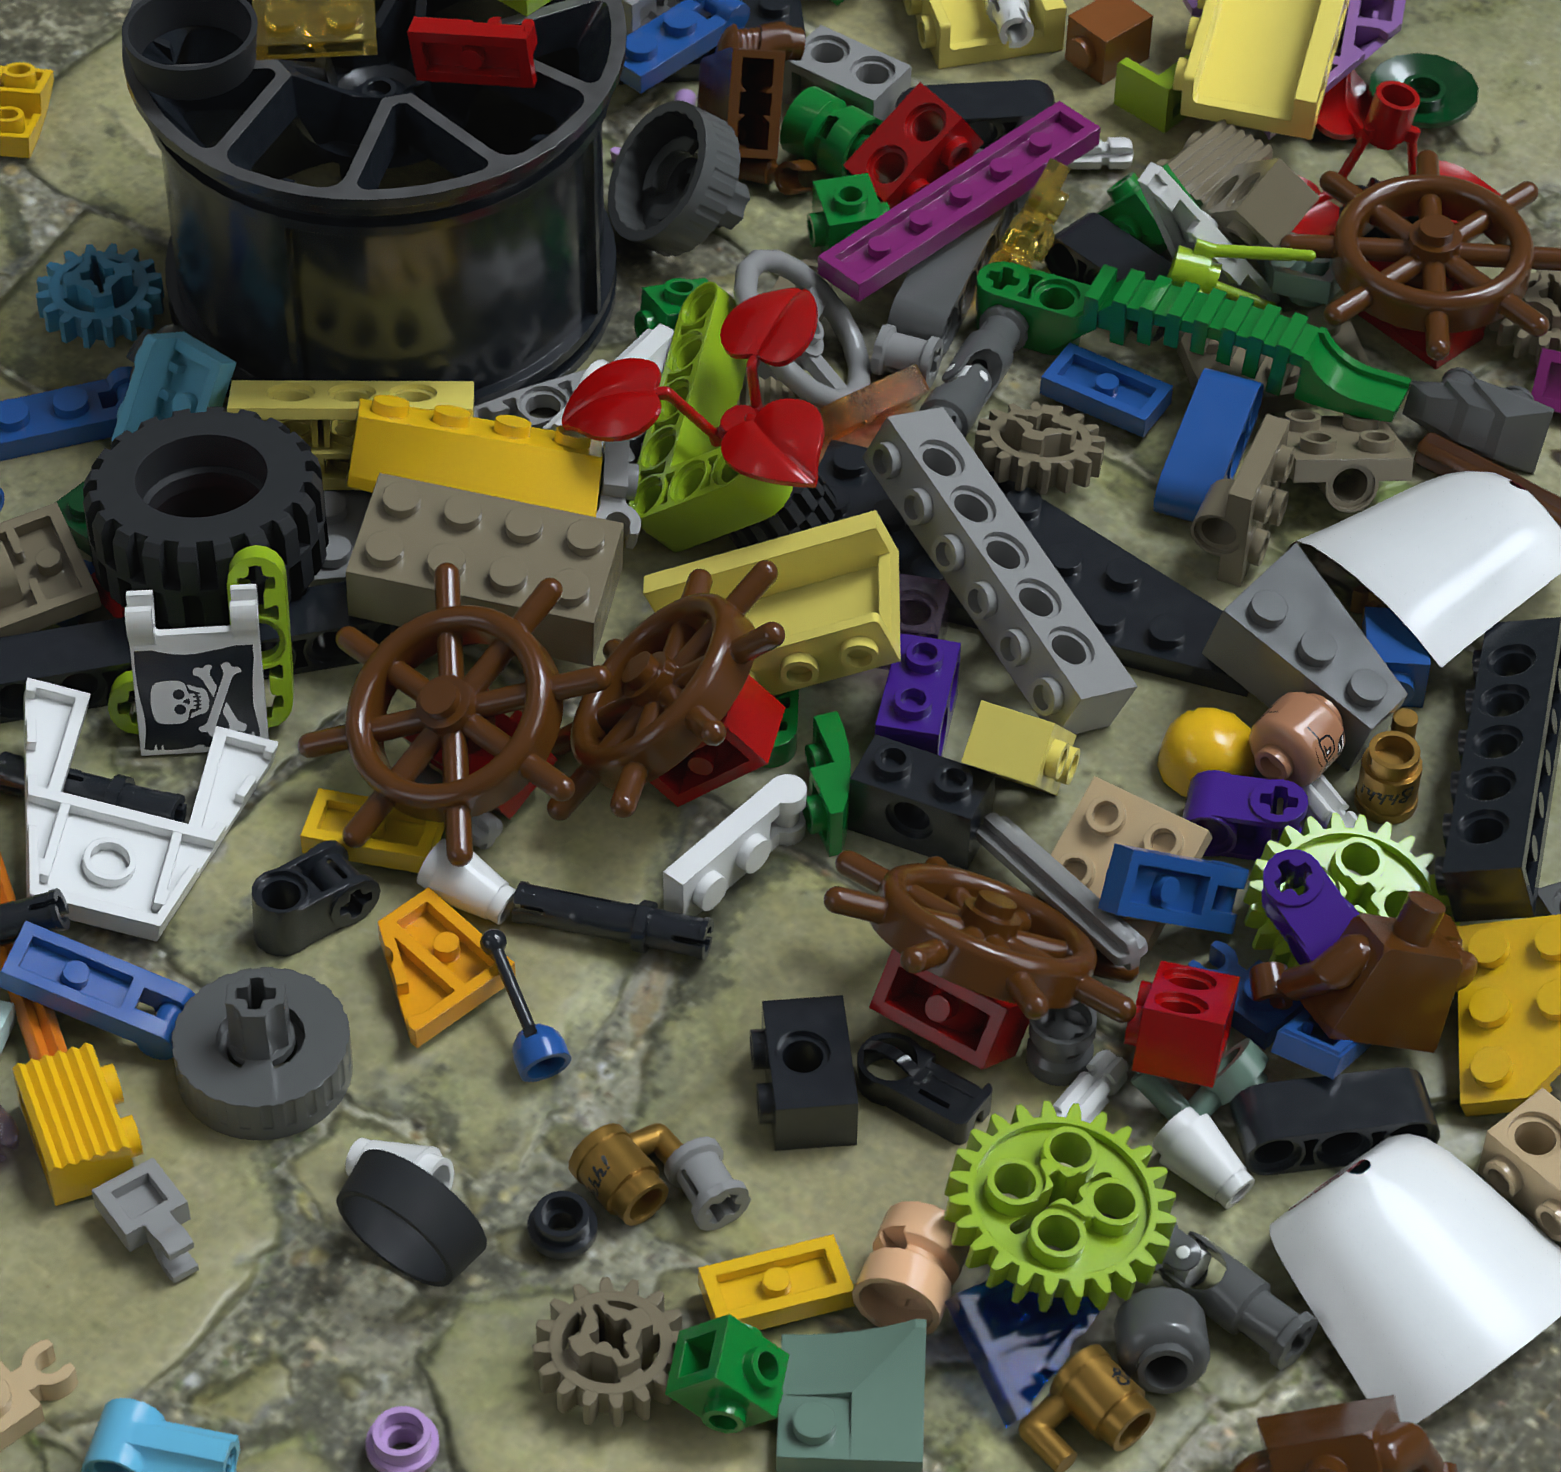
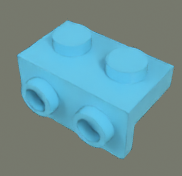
(173, 375)

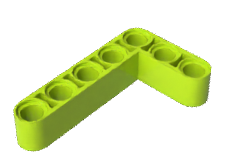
(683, 481)

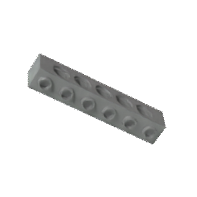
(998, 571)

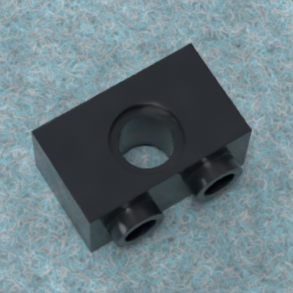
(920, 801)
(807, 1072)

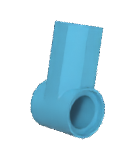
(139, 1439)

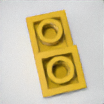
(23, 107)

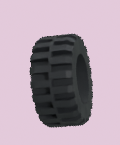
(193, 493)

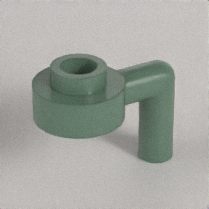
(1238, 1070)

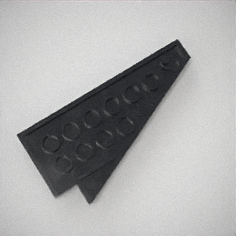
(1137, 609)

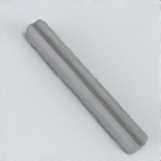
(1061, 890)

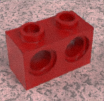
(908, 147)
(1182, 1023)

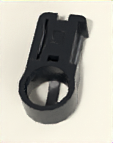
(928, 1094)

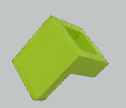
(1148, 94)

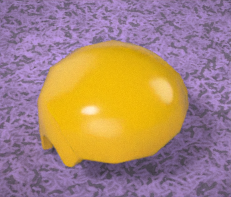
(1204, 742)

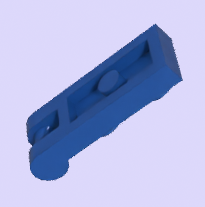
(678, 39)
(62, 416)
(1172, 888)
(95, 988)

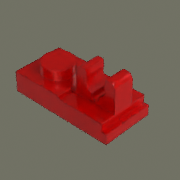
(473, 51)

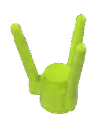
(1197, 265)

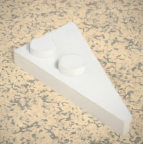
(1184, 222)

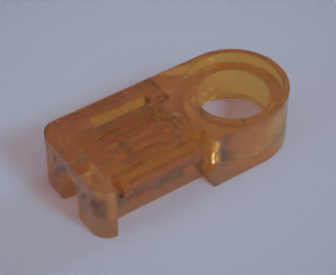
(873, 403)

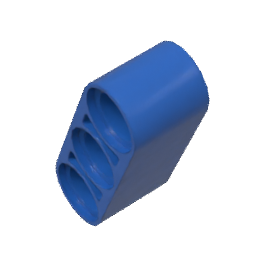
(1208, 441)

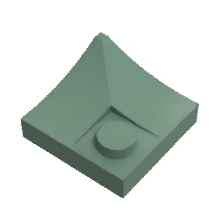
(853, 1401)

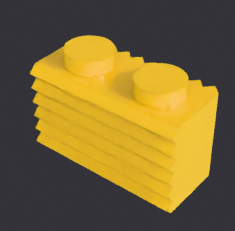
(75, 1121)

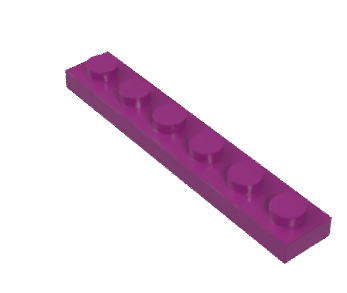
(956, 201)

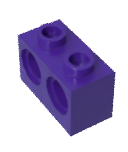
(921, 693)

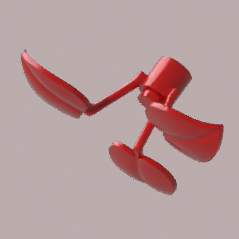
(1382, 123)
(761, 442)

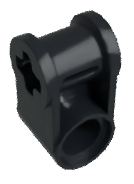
(307, 899)

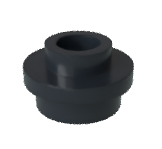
(557, 1211)

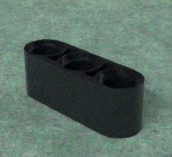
(993, 106)
(1094, 241)
(1329, 1120)

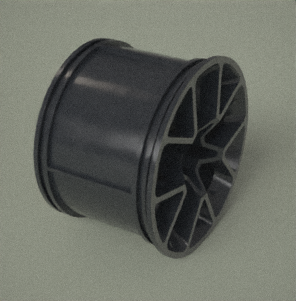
(428, 282)

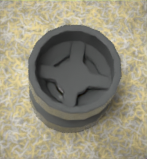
(1061, 1044)

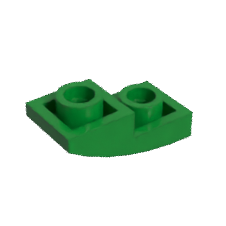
(828, 782)

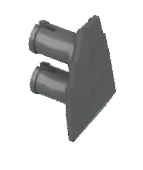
(1482, 417)

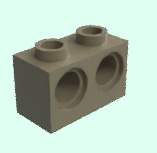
(1260, 203)

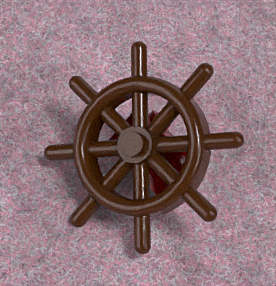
(1424, 278)
(678, 701)
(457, 720)
(973, 956)

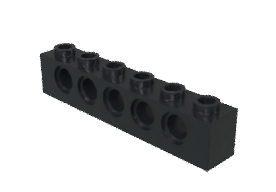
(1504, 775)

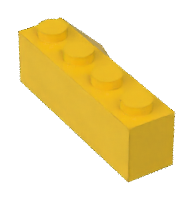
(475, 454)

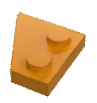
(435, 965)

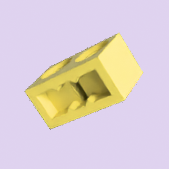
(1021, 748)

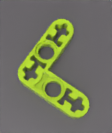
(280, 678)

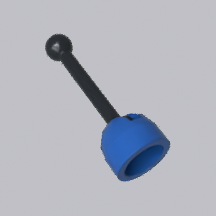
(538, 1048)

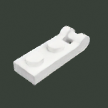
(736, 846)

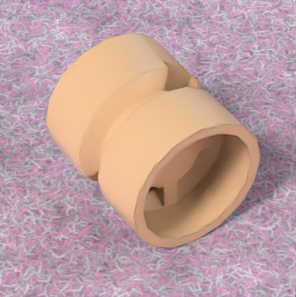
(910, 1267)

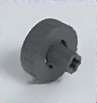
(672, 199)
(258, 1021)

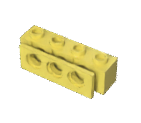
(327, 411)

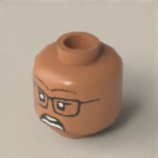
(1297, 738)

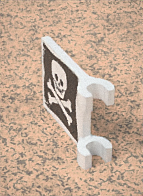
(196, 676)

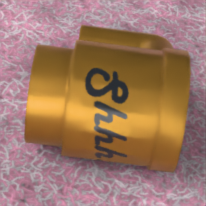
(1391, 772)
(620, 1173)
(1098, 1398)

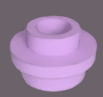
(399, 1426)

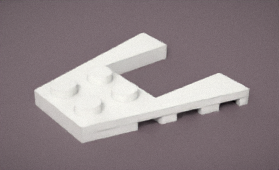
(113, 861)

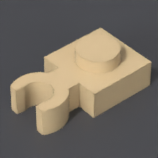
(27, 1387)

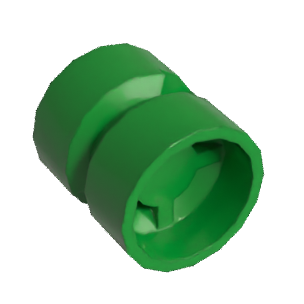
(825, 130)

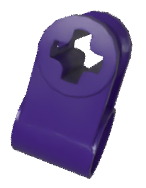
(1242, 811)
(1309, 920)

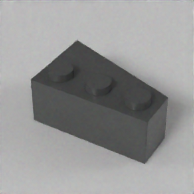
(1299, 638)

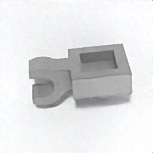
(619, 484)
(149, 1209)

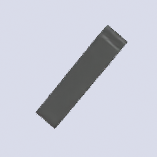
(944, 284)

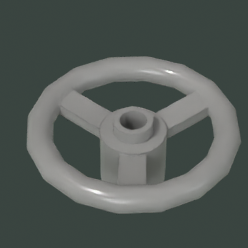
(824, 384)

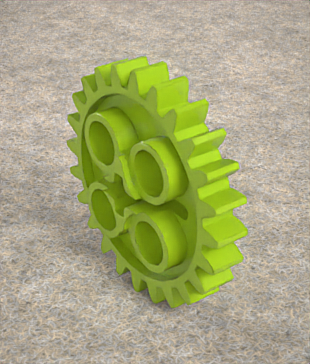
(1385, 868)
(1097, 1250)

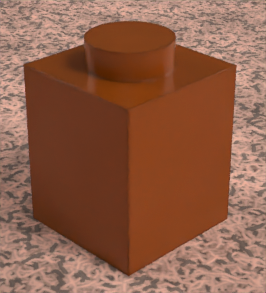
(1105, 35)

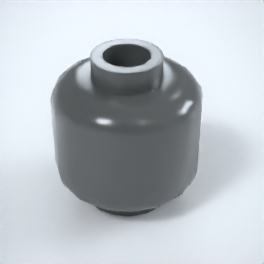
(1162, 1339)

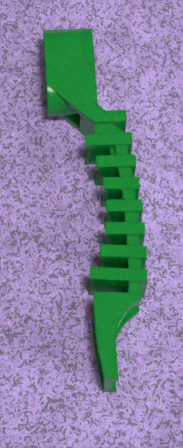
(1067, 309)

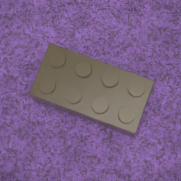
(500, 556)

